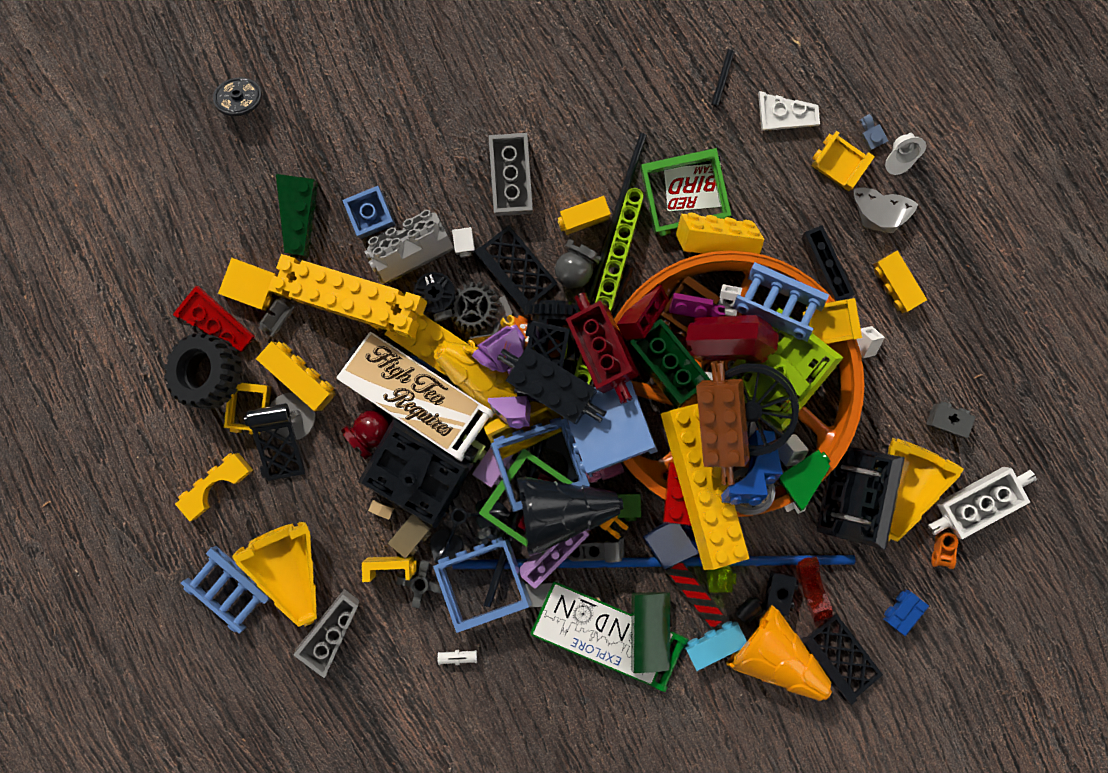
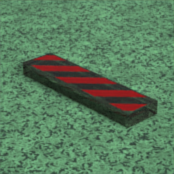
(696, 594)

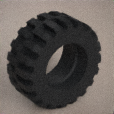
(183, 366)

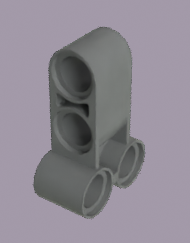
(610, 550)

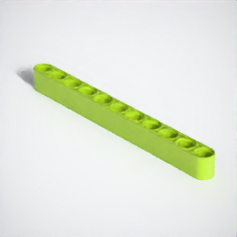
(616, 261)

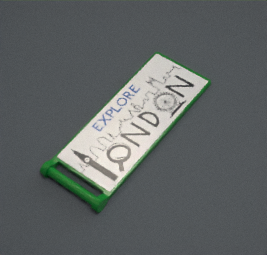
(595, 632)

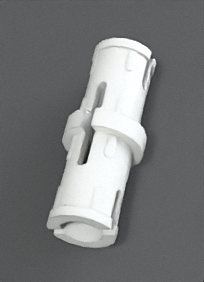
(457, 657)

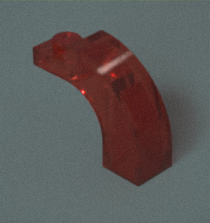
(812, 588)

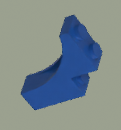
(761, 471)

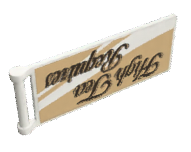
(413, 394)

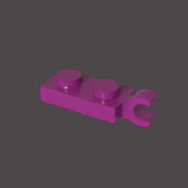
(695, 306)

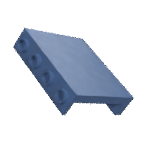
(618, 436)

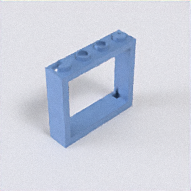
(537, 430)
(449, 596)

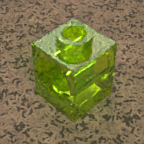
(721, 580)

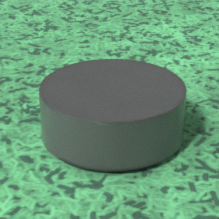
(443, 315)

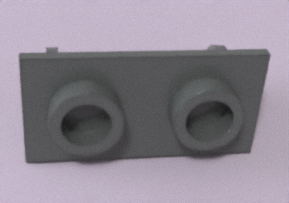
(282, 309)

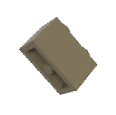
(409, 535)

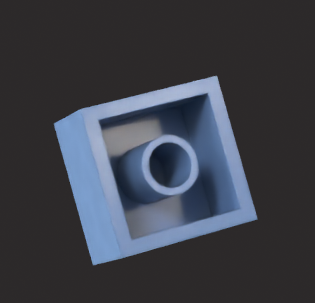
(368, 212)

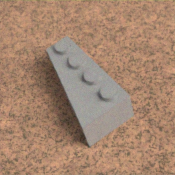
(325, 637)

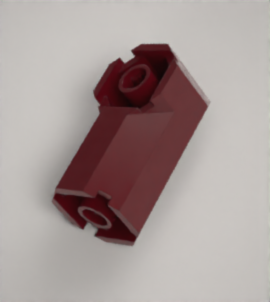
(732, 338)

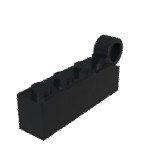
(827, 264)

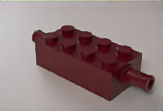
(602, 347)

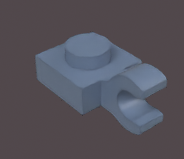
(873, 135)

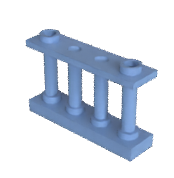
(789, 287)
(231, 570)

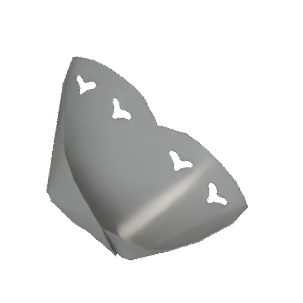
(880, 212)

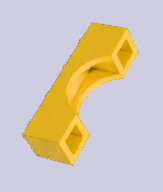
(196, 502)

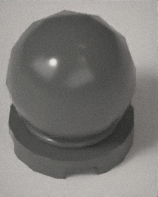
(575, 266)

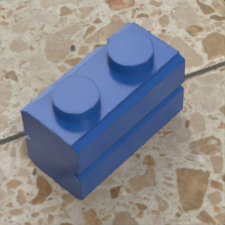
(905, 612)

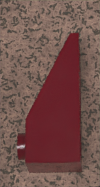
(642, 315)

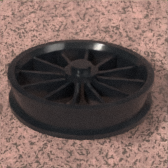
(755, 410)

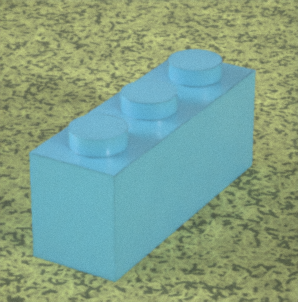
(715, 645)

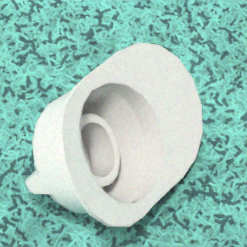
(905, 153)

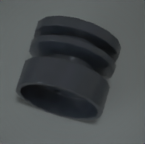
(442, 284)

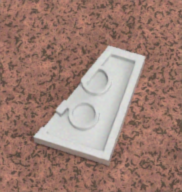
(786, 113)

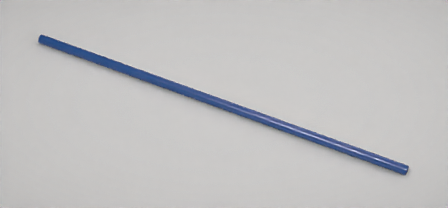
(653, 562)

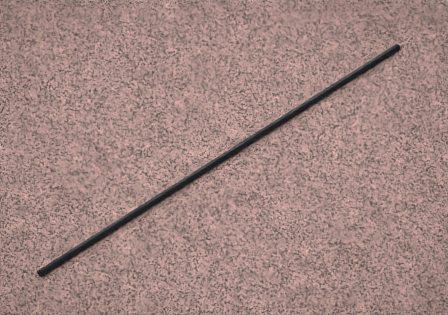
(590, 294)

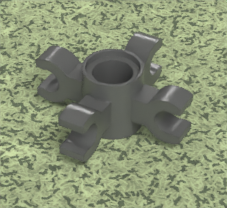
(431, 586)

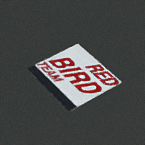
(691, 187)

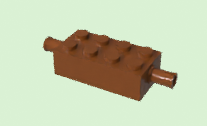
(723, 422)

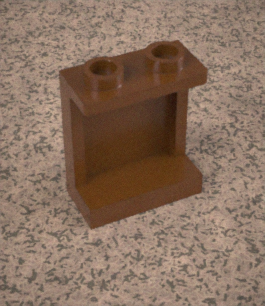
(691, 288)

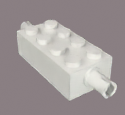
(983, 502)

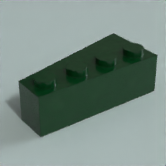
(297, 210)

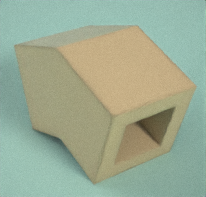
(381, 509)

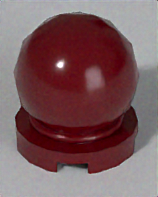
(366, 431)

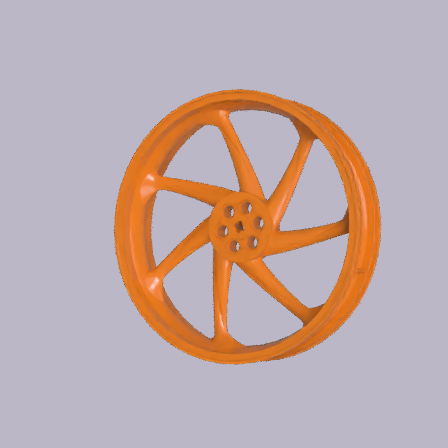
(831, 440)

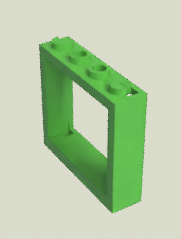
(680, 161)
(500, 489)

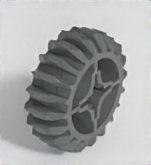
(461, 317)

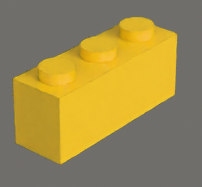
(899, 282)

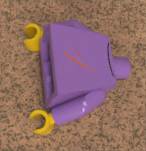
(507, 338)

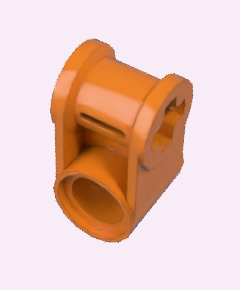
(946, 552)

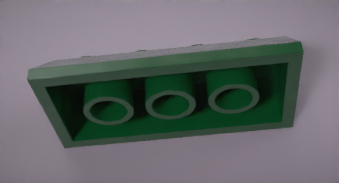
(668, 363)

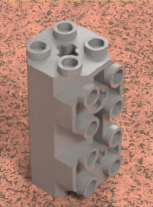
(403, 251)

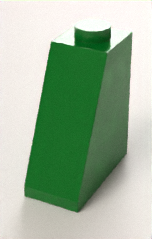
(805, 478)

